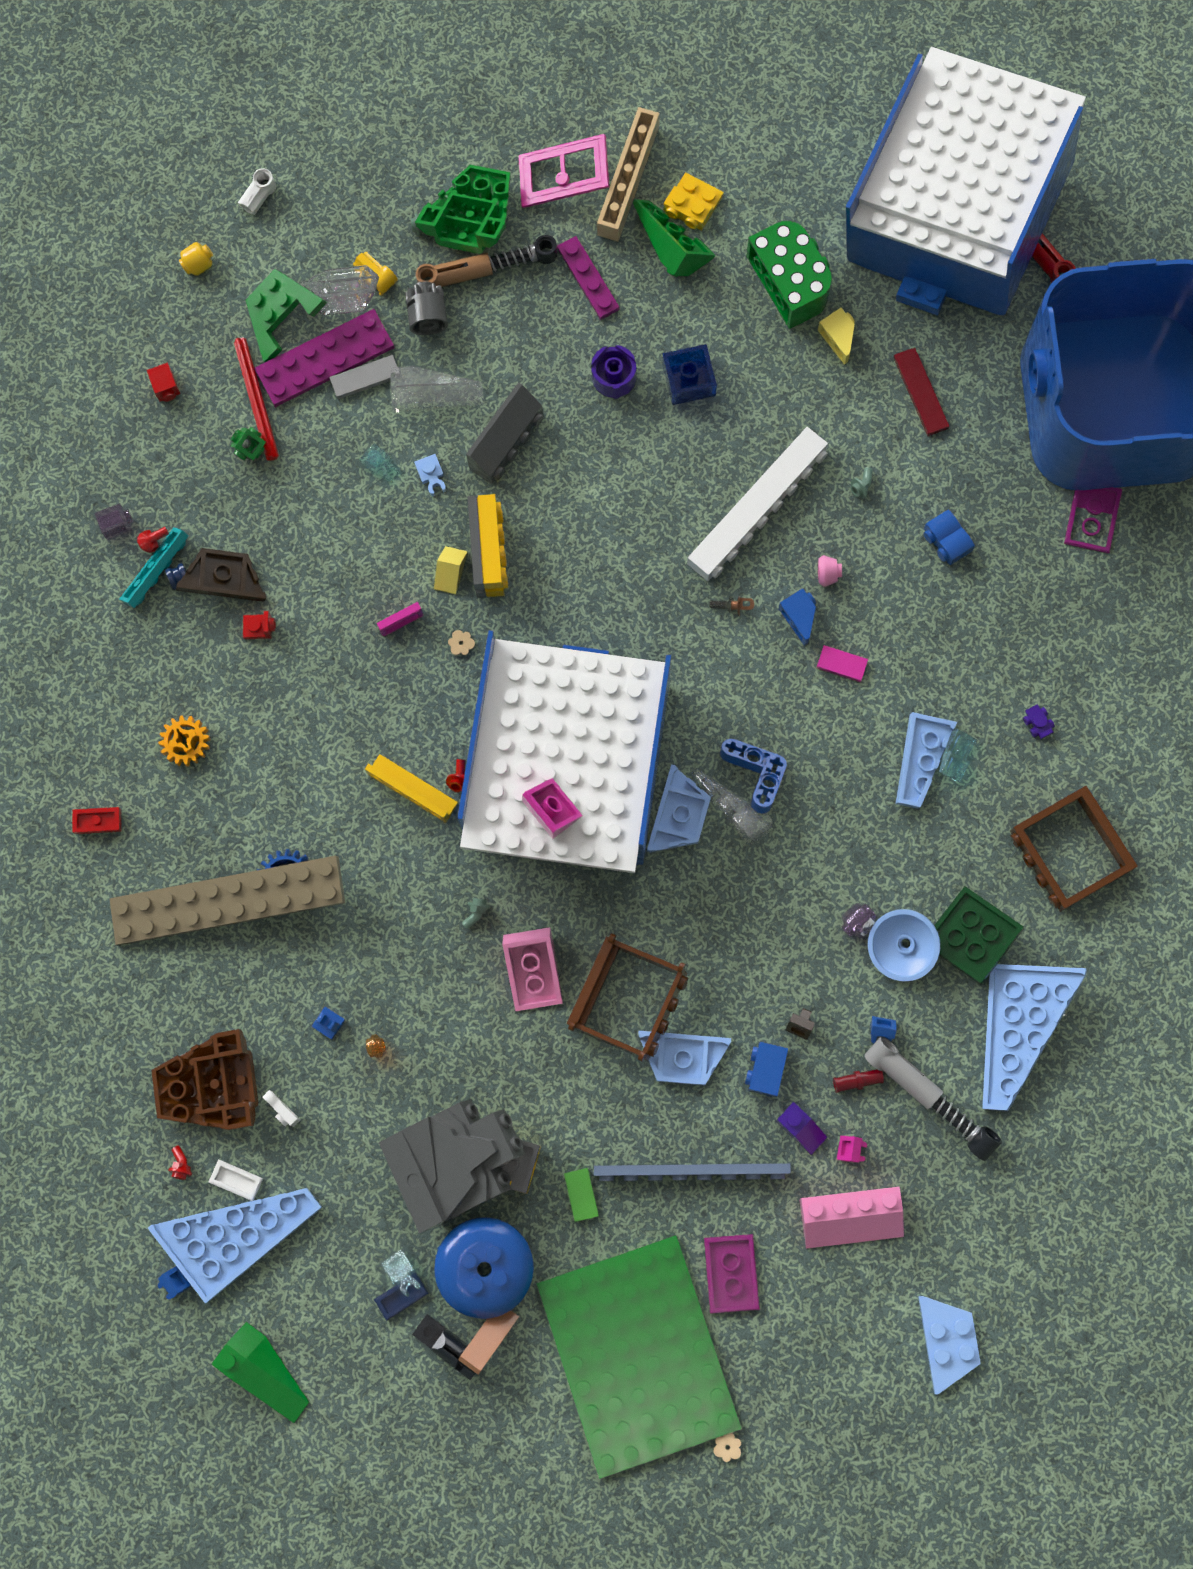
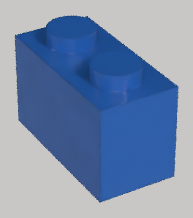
(767, 1069)

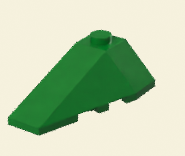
(675, 250)
(259, 1370)

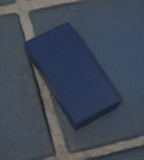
(395, 1301)

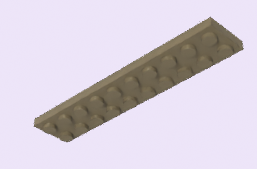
(227, 900)

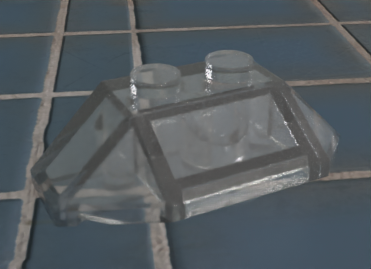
(344, 289)

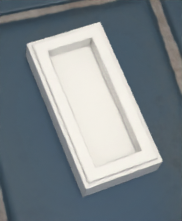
(236, 1180)

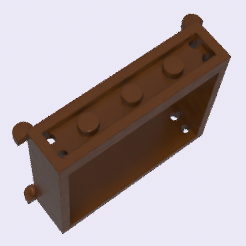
(596, 981)

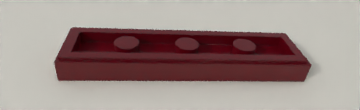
(921, 391)

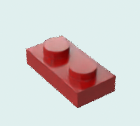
(96, 820)

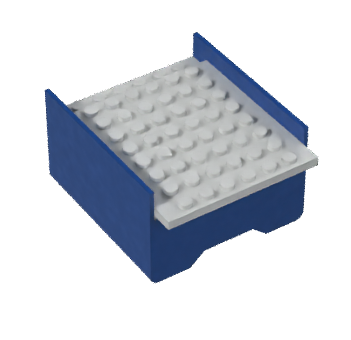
(962, 182)
(568, 718)

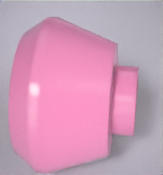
(828, 570)

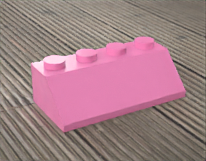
(852, 1217)

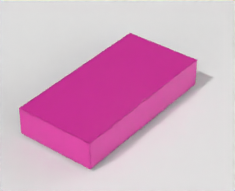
(400, 619)
(842, 663)

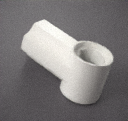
(257, 193)

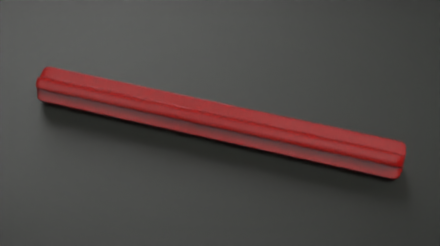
(256, 398)

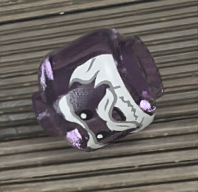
(858, 920)

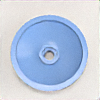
(892, 957)

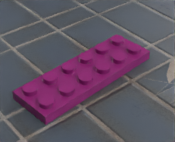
(324, 357)

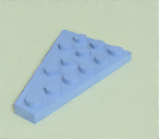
(1021, 1018)
(226, 1242)

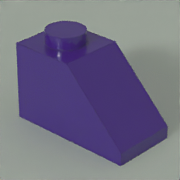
(801, 1128)

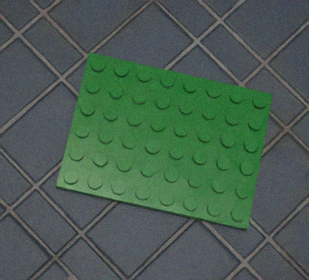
(638, 1357)

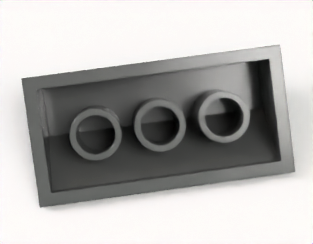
(505, 434)

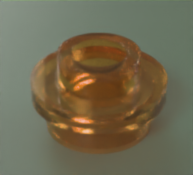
(375, 1046)

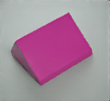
(551, 807)

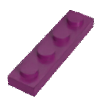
(588, 278)

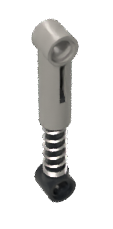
(886, 1057)

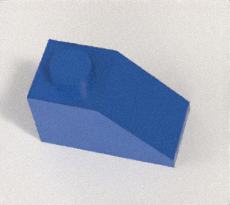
(799, 613)

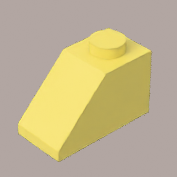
(838, 333)

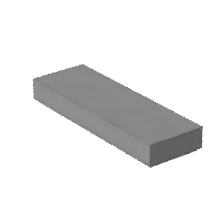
(363, 377)

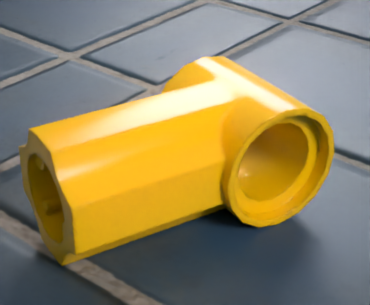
(386, 275)

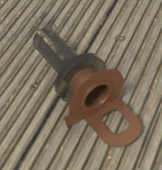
(732, 605)

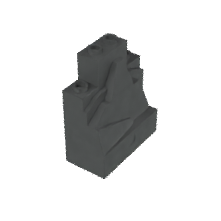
(452, 1162)

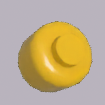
(196, 258)

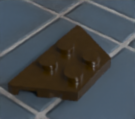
(222, 575)

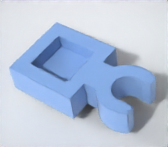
(430, 471)

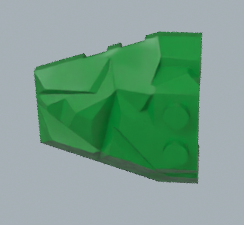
(470, 212)

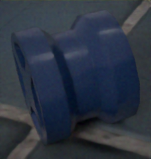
(176, 574)

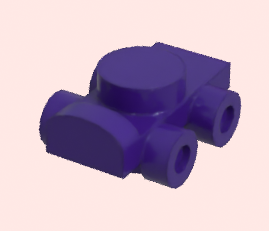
(1037, 717)

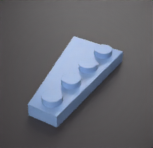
(921, 757)

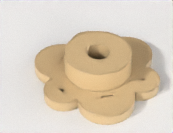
(457, 637)
(733, 1452)

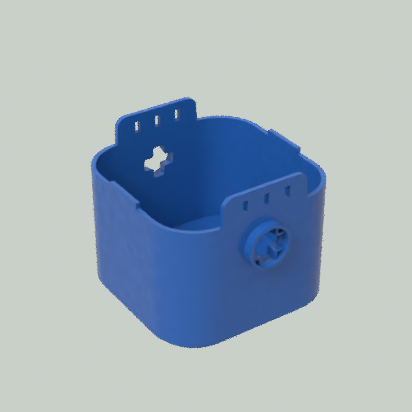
(1113, 376)

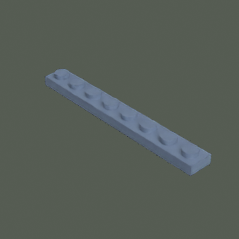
(703, 1171)

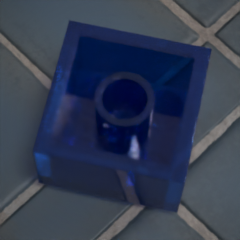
(689, 374)

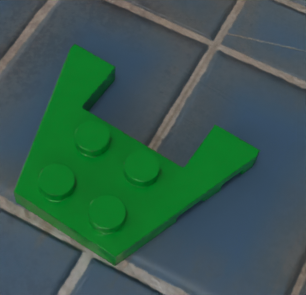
(273, 303)

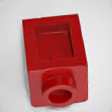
(258, 626)

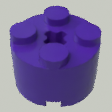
(604, 373)

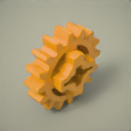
(193, 736)

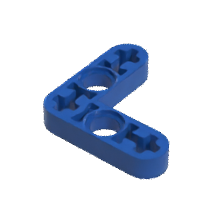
(763, 766)

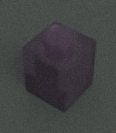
(114, 521)

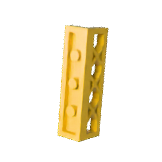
(412, 788)

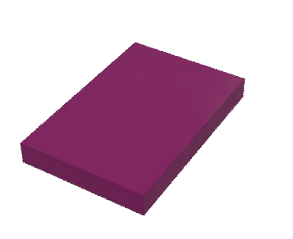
(1099, 500)
(731, 1273)

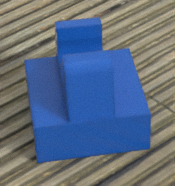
(328, 1023)
(882, 1027)
(173, 1282)

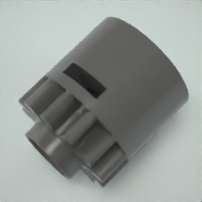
(426, 309)

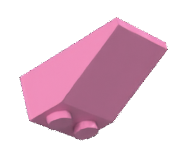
(532, 969)

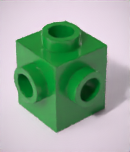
(255, 445)

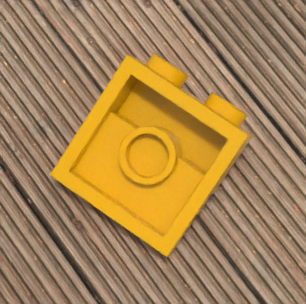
(692, 201)

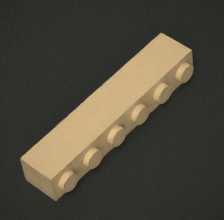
(628, 174)

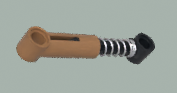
(482, 264)

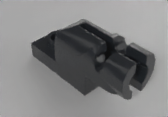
(443, 1344)

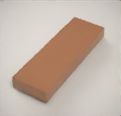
(487, 1341)

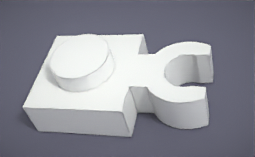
(284, 1114)

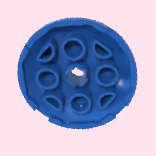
(479, 1242)

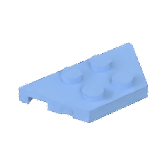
(679, 813)
(685, 1057)
(949, 1342)

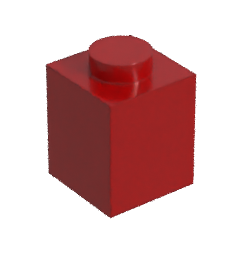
(163, 382)

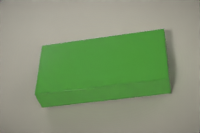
(581, 1194)

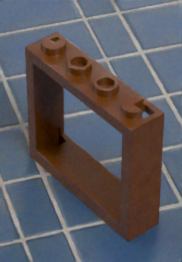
(1103, 827)

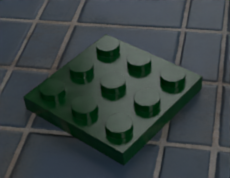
(975, 935)

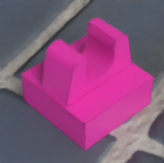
(850, 1149)

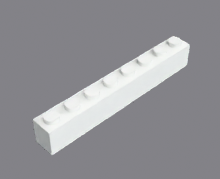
(757, 504)

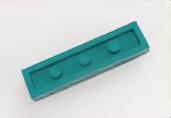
(152, 569)

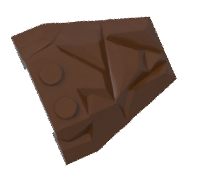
(209, 1084)

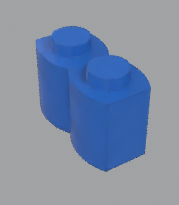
(948, 537)

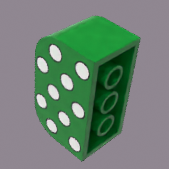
(791, 271)

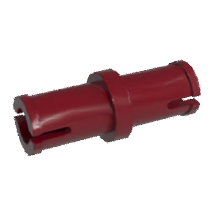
(858, 1080)

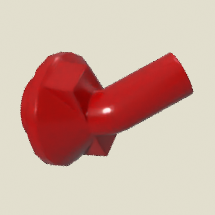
(148, 540)
(455, 781)
(180, 1169)

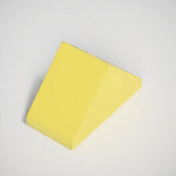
(449, 570)

